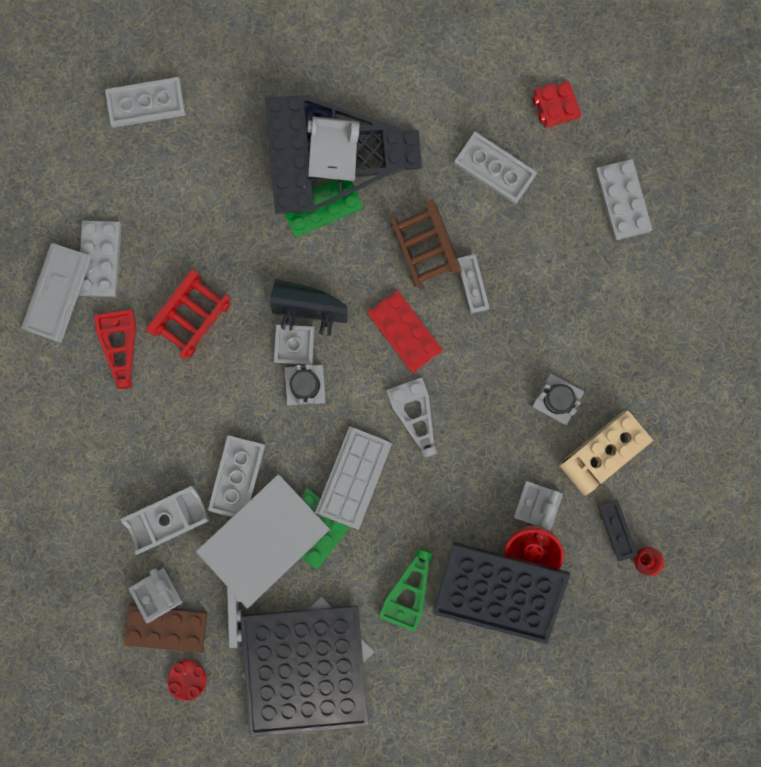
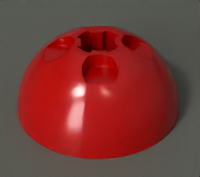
(544, 548)

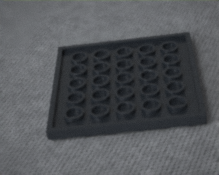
(304, 671)

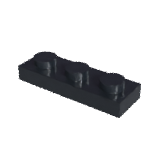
(617, 530)

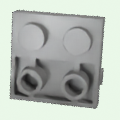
(538, 505)
(155, 595)

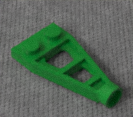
(400, 614)

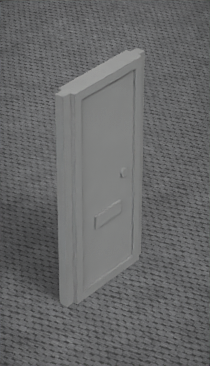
(56, 292)
(353, 478)

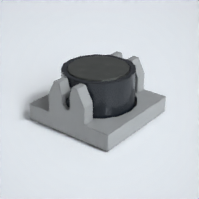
(305, 385)
(558, 398)

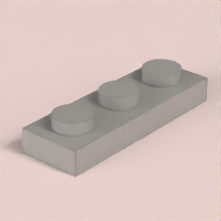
(473, 284)
(234, 618)

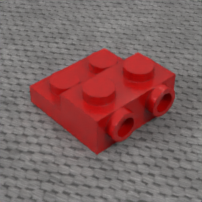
(556, 104)

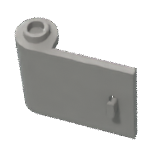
(333, 146)

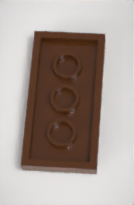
(171, 631)

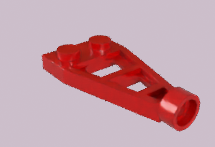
(114, 323)

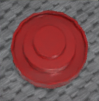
(649, 561)

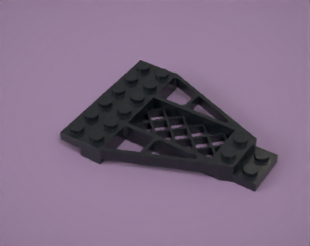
(291, 157)

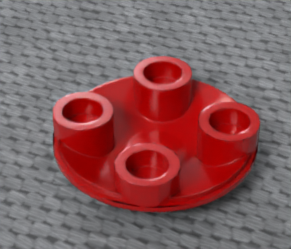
(186, 680)

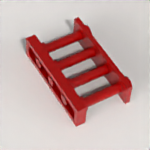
(169, 311)

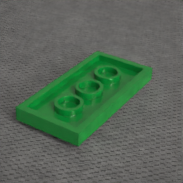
(305, 223)

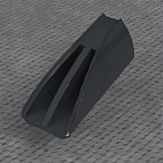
(306, 302)

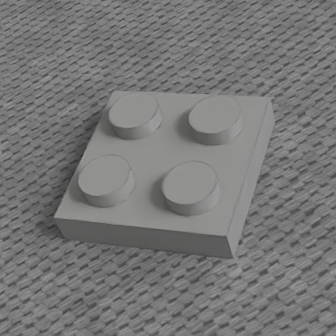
(294, 345)

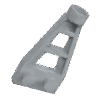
(408, 393)

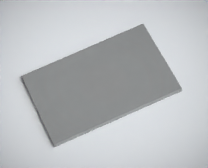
(262, 541)

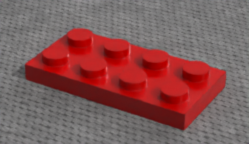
(404, 331)

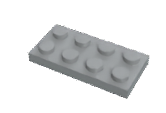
(145, 102)
(495, 168)
(623, 199)
(101, 242)
(236, 475)

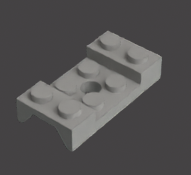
(185, 513)

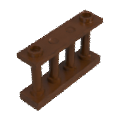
(444, 247)

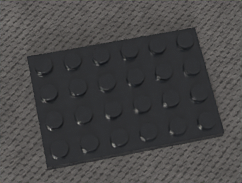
(501, 592)

